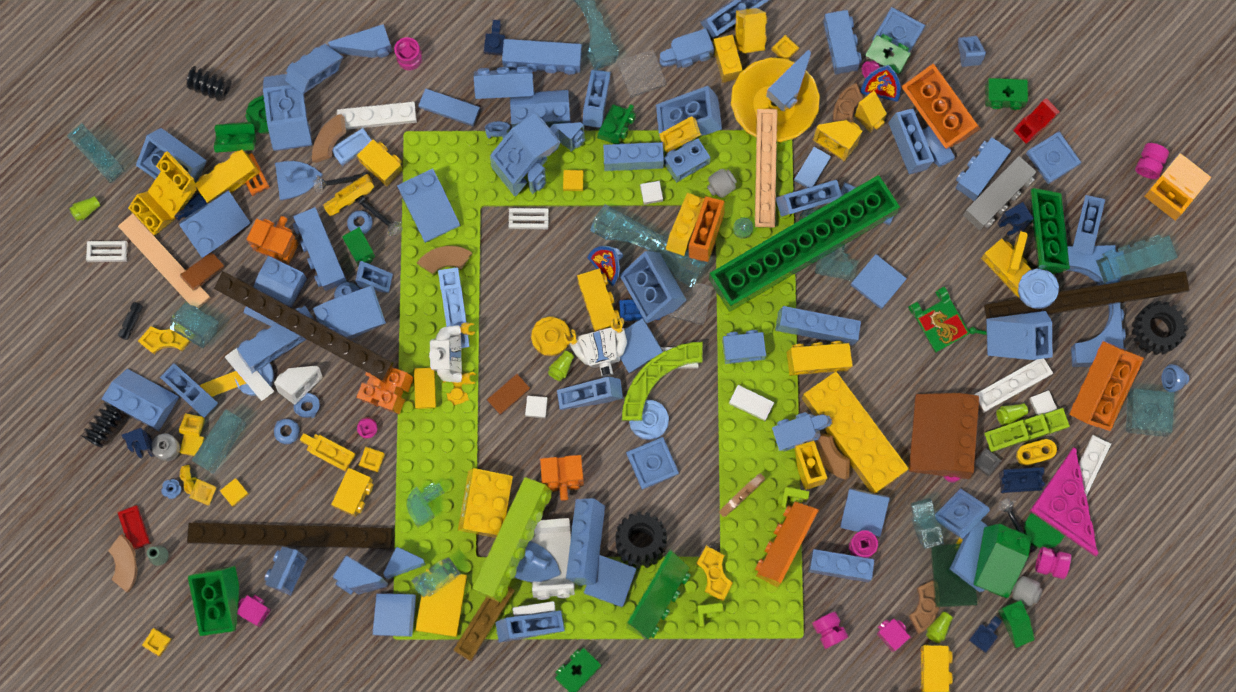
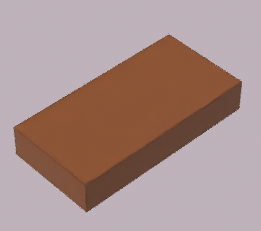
(202, 271)
(508, 394)

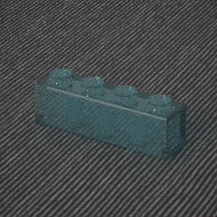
(1137, 258)

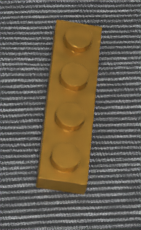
(481, 626)

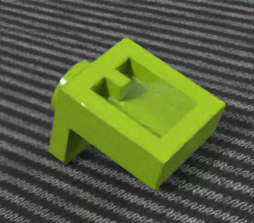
(794, 494)
(710, 610)

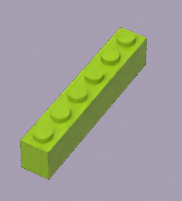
(512, 539)

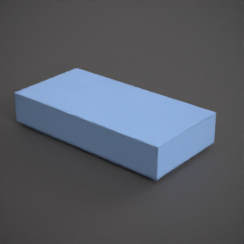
(351, 146)
(812, 168)

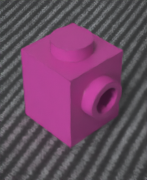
(253, 610)
(893, 634)

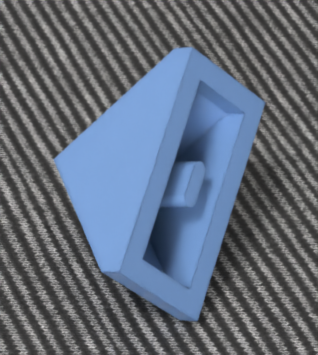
(970, 51)
(372, 276)
(401, 563)

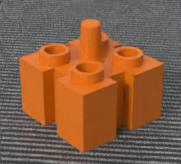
(273, 241)
(388, 392)
(562, 473)

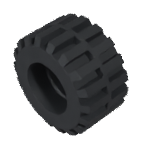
(1170, 317)
(641, 524)

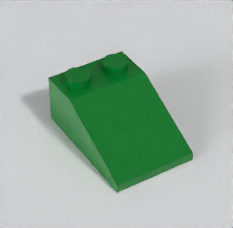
(1001, 559)
(215, 600)

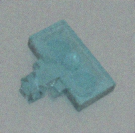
(837, 265)

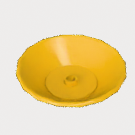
(750, 94)

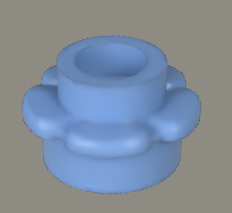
(176, 488)

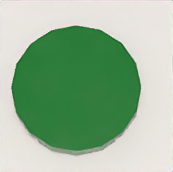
(257, 114)
(1041, 532)

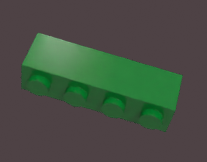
(1049, 231)

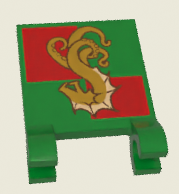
(940, 322)

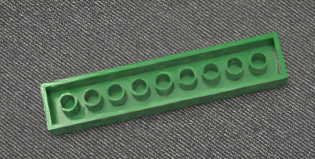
(804, 243)

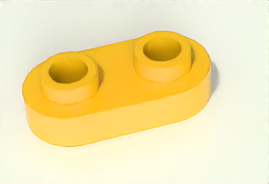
(1035, 452)

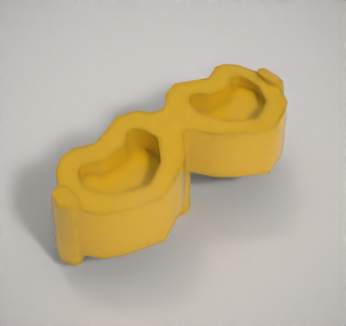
(185, 476)

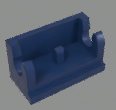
(1018, 217)
(139, 440)
(1021, 480)

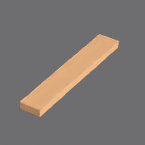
(765, 168)
(161, 260)

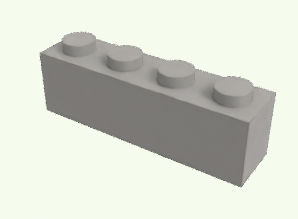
(999, 193)

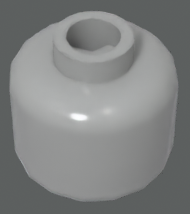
(721, 183)
(170, 451)
(1027, 591)

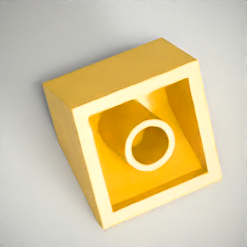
(838, 137)

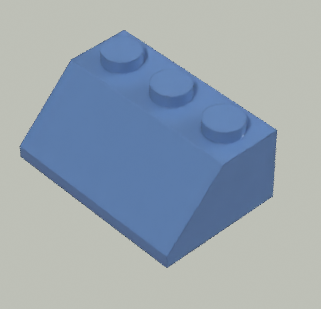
(550, 106)
(161, 141)
(652, 286)
(140, 399)
(357, 578)

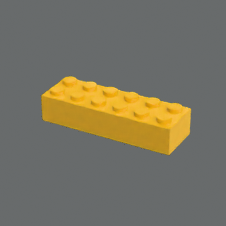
(855, 433)

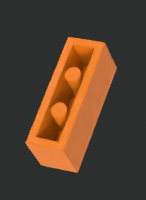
(706, 229)

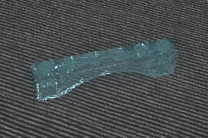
(601, 49)
(616, 226)

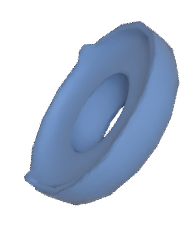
(493, 127)
(367, 224)
(307, 398)
(294, 434)

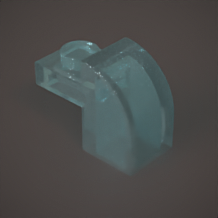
(418, 506)
(925, 524)
(436, 578)

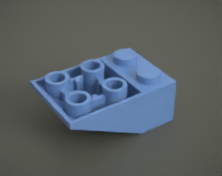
(1020, 336)

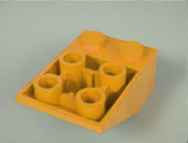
(1177, 187)

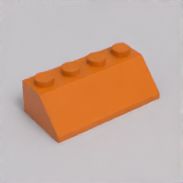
(940, 107)
(1106, 386)
(786, 544)

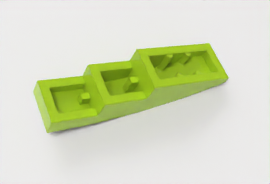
(1027, 430)

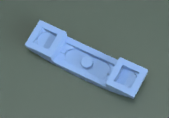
(453, 300)

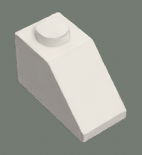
(297, 382)

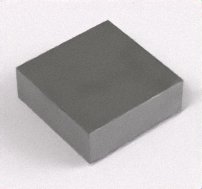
(987, 462)

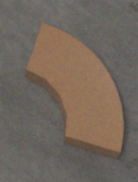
(847, 103)
(327, 138)
(444, 257)
(831, 457)
(742, 495)
(125, 563)
(925, 611)

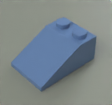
(700, 104)
(428, 205)
(214, 223)
(279, 282)
(351, 313)
(285, 570)

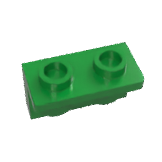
(616, 124)
(234, 137)

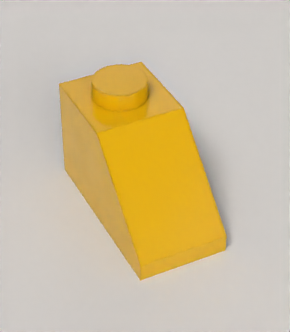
(871, 112)
(810, 465)

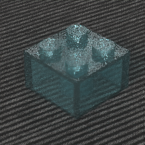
(1150, 412)

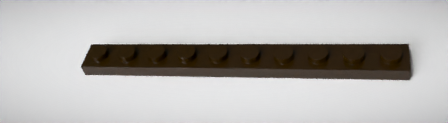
(1098, 295)
(304, 326)
(289, 535)

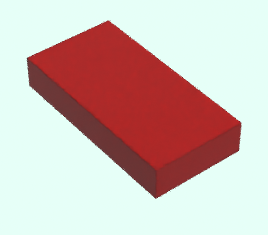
(134, 527)

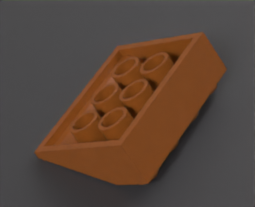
(944, 434)

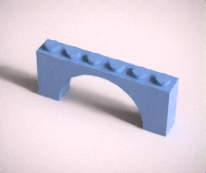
(1113, 333)

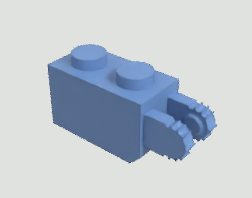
(688, 49)
(800, 430)

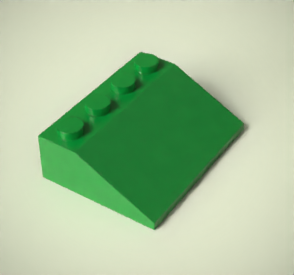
(658, 596)

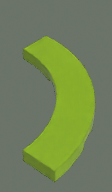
(653, 372)

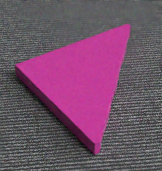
(1065, 504)

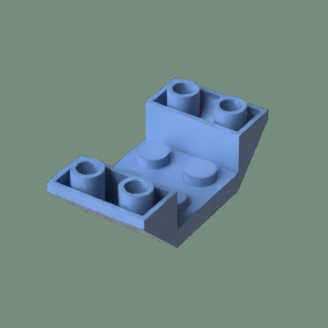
(285, 114)
(571, 136)
(521, 150)

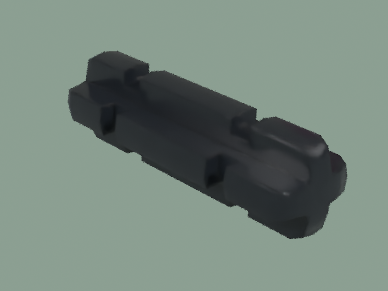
(130, 321)

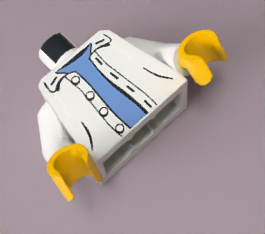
(600, 347)
(446, 354)

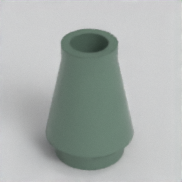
(160, 558)

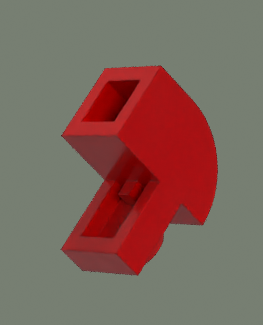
(1037, 121)

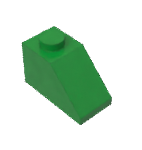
(358, 246)
(1017, 623)

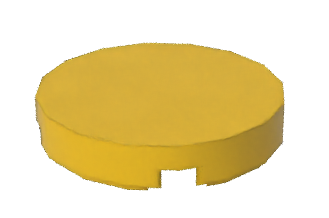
(548, 336)

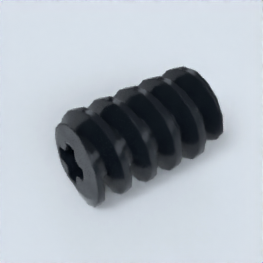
(206, 85)
(102, 425)

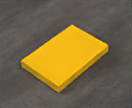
(442, 610)

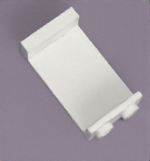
(555, 538)

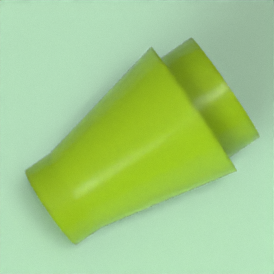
(84, 208)
(560, 367)
(1011, 413)
(938, 629)

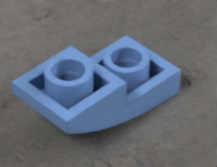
(940, 154)

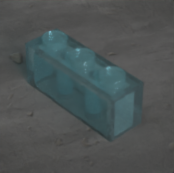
(96, 153)
(219, 441)

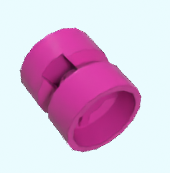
(408, 53)
(1152, 161)
(863, 544)
(1053, 563)
(830, 630)

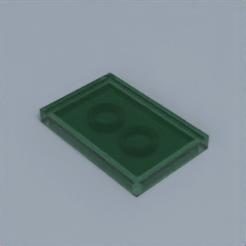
(948, 587)

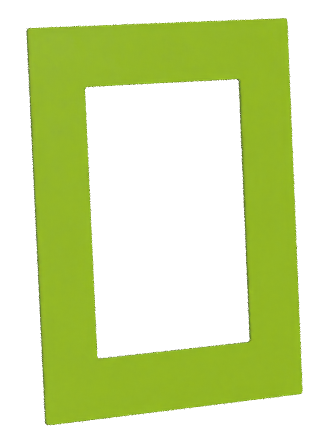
(443, 440)

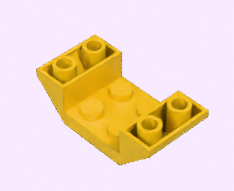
(165, 196)

